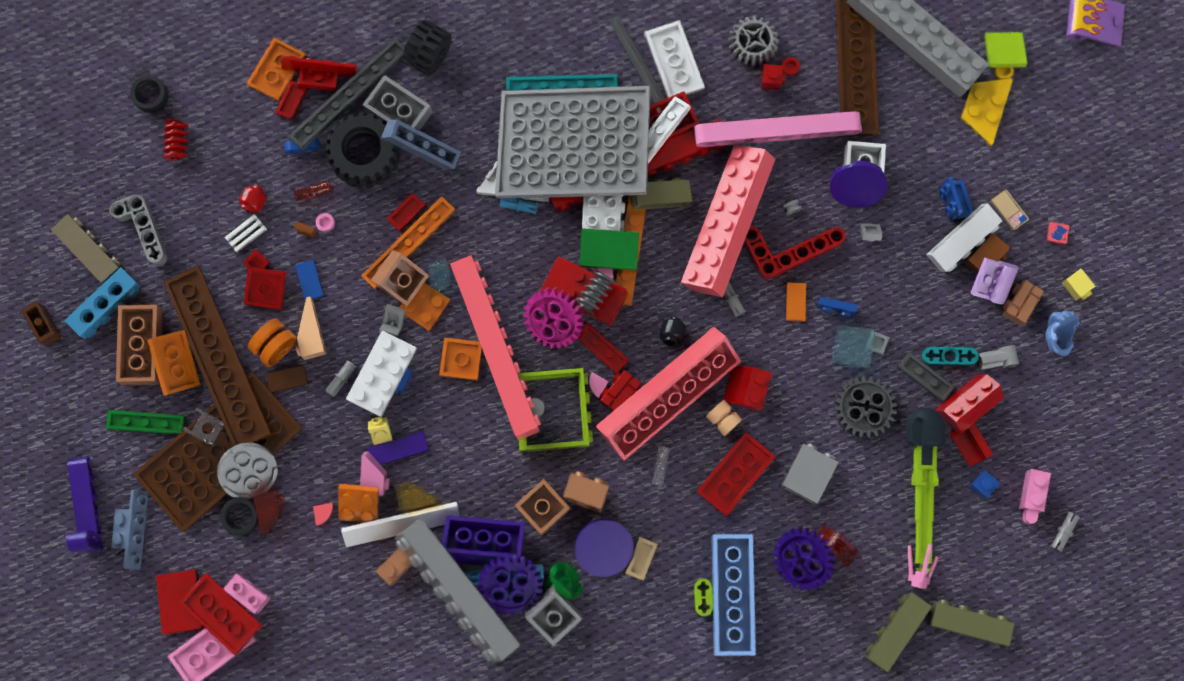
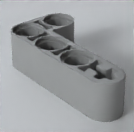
(145, 231)

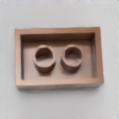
(586, 492)

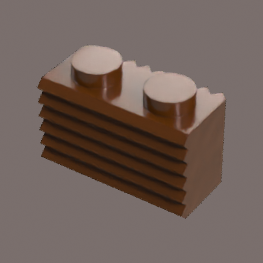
(41, 323)

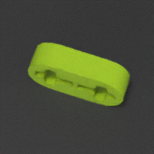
(708, 597)

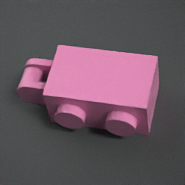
(1034, 494)

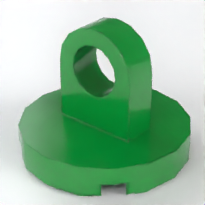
(564, 580)

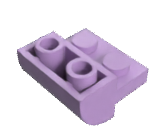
(994, 280)

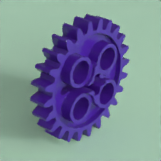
(820, 553)
(528, 587)

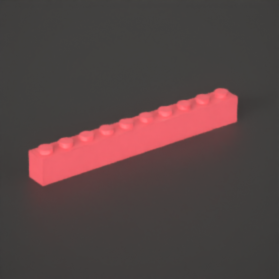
(495, 348)

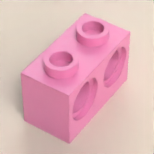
(247, 593)

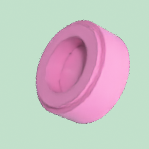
(325, 222)

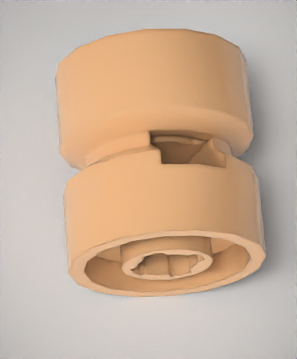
(724, 418)

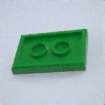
(609, 249)

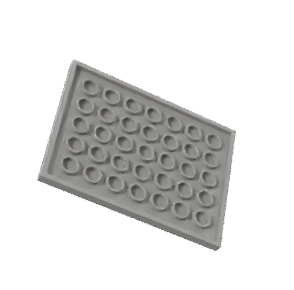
(573, 142)

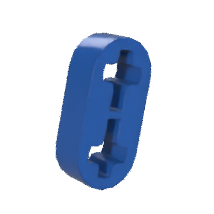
(291, 148)

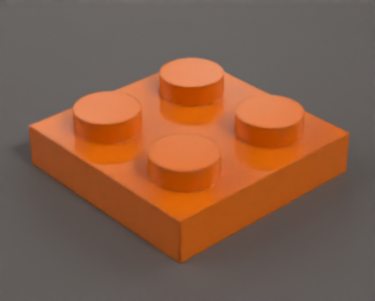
(426, 306)
(460, 359)
(358, 503)

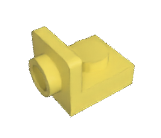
(379, 430)

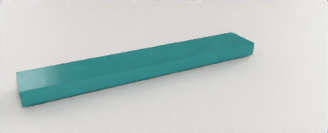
(561, 82)

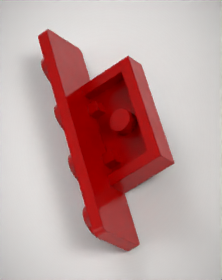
(318, 73)

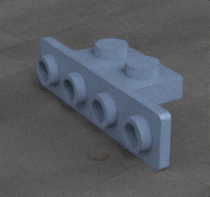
(130, 528)

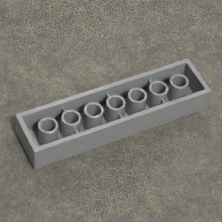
(924, 41)
(456, 591)

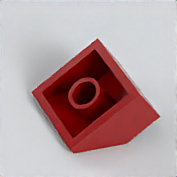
(747, 387)

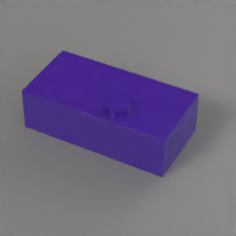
(482, 539)

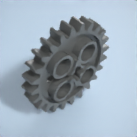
(868, 390)

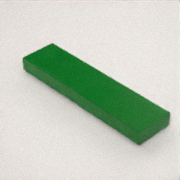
(145, 422)

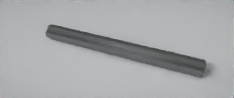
(636, 59)

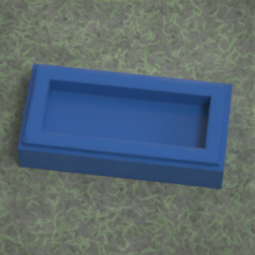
(309, 280)

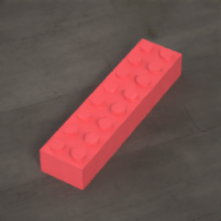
(728, 220)
(668, 393)

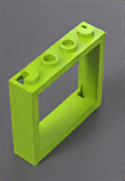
(585, 415)

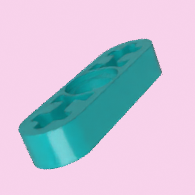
(964, 361)

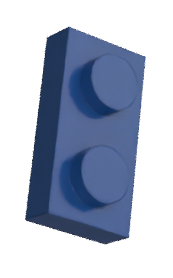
(828, 305)

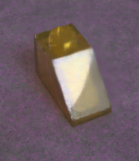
(413, 497)

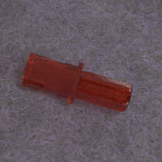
(312, 191)

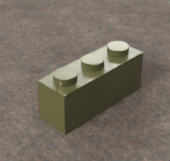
(664, 195)

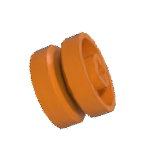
(272, 342)

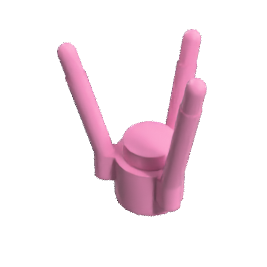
(921, 579)

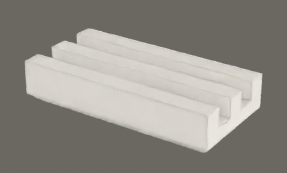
(258, 223)

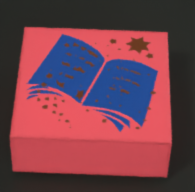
(1057, 233)

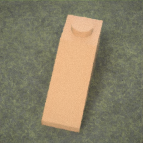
(309, 335)

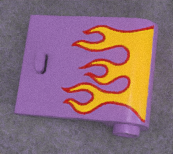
(1096, 20)

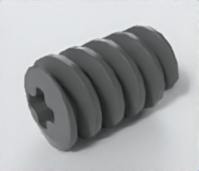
(595, 292)

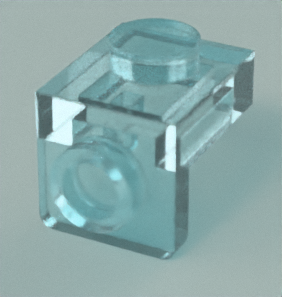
(440, 275)

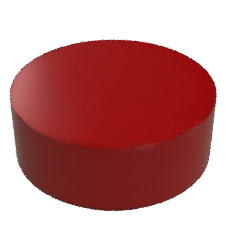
(790, 66)

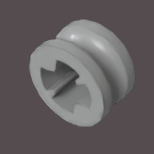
(792, 207)

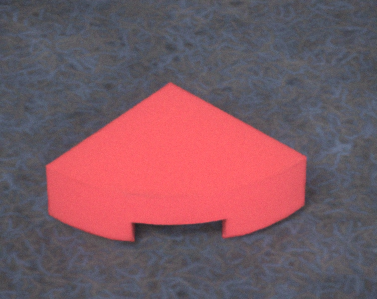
(322, 513)

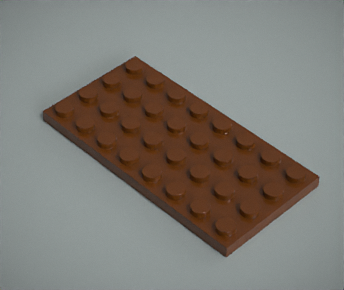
(185, 470)

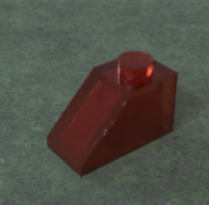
(269, 509)
(843, 549)

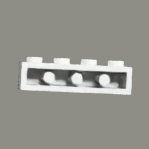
(964, 238)

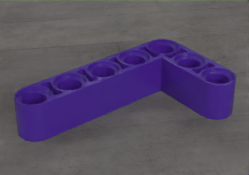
(88, 533)

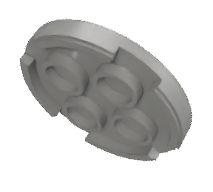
(247, 470)

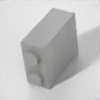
(810, 473)

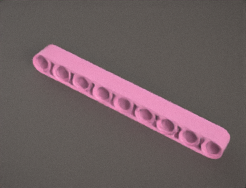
(777, 129)

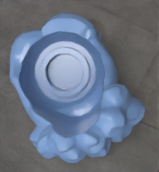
(1060, 332)

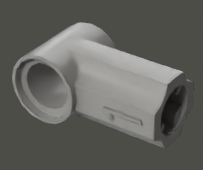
(1002, 357)

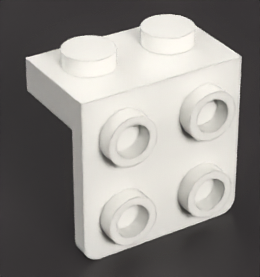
(603, 213)

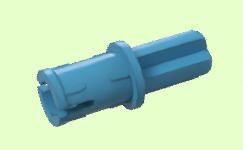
(519, 205)

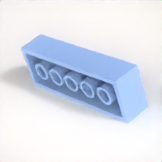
(733, 594)

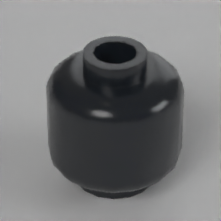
(672, 331)

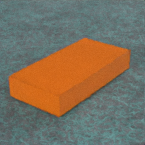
(796, 302)

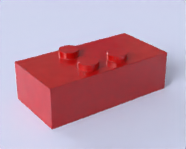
(573, 279)

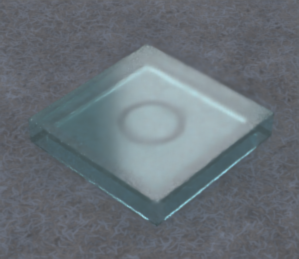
(853, 346)

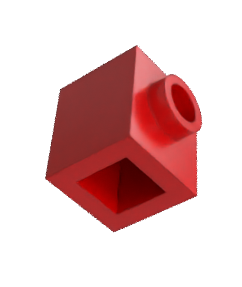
(772, 77)

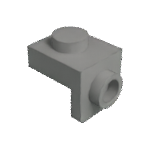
(393, 320)

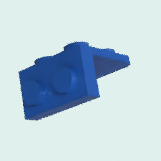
(956, 199)

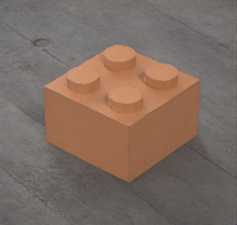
(399, 277)
(542, 507)

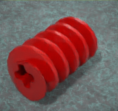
(174, 140)

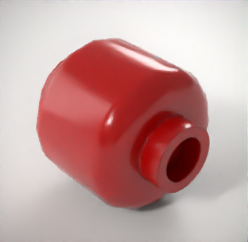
(252, 199)

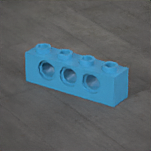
(92, 305)

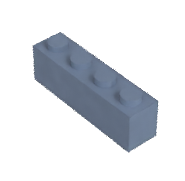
(420, 144)

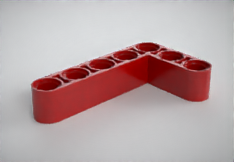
(790, 254)

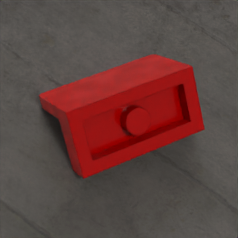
(971, 445)

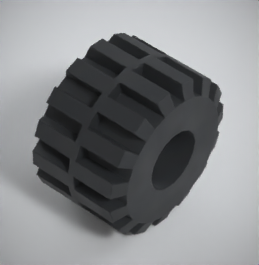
(427, 47)

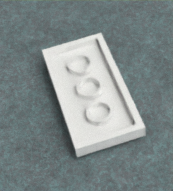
(674, 59)
(381, 373)

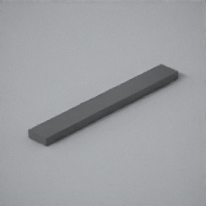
(347, 95)

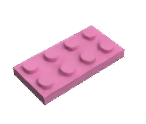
(201, 656)

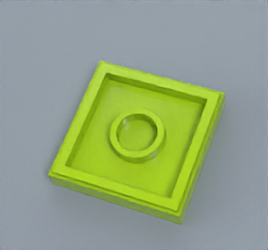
(1005, 50)

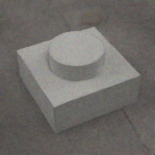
(871, 232)

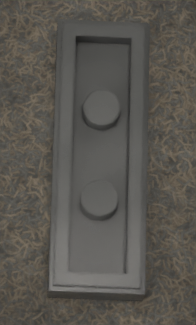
(926, 377)

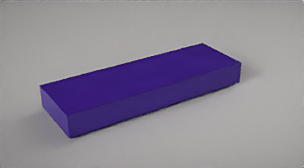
(399, 448)

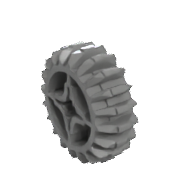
(742, 29)

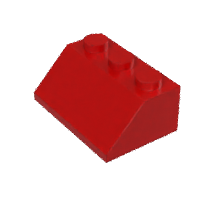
(687, 123)
(971, 402)

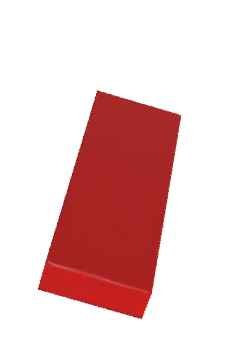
(602, 348)

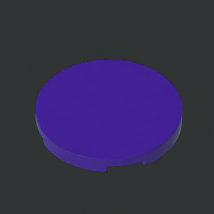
(858, 184)
(603, 547)

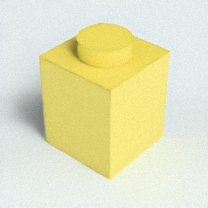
(1079, 285)

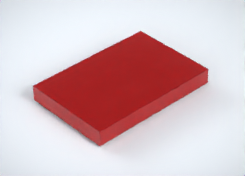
(171, 590)

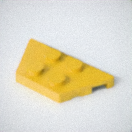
(985, 107)

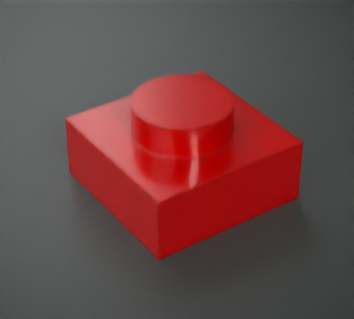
(256, 259)

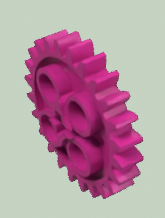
(553, 318)

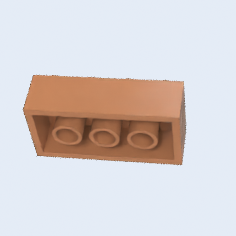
(134, 356)

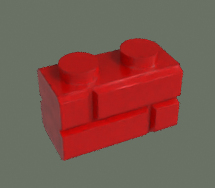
(622, 389)

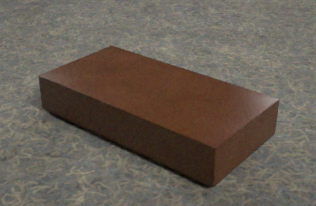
(287, 379)

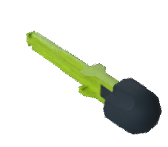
(925, 432)

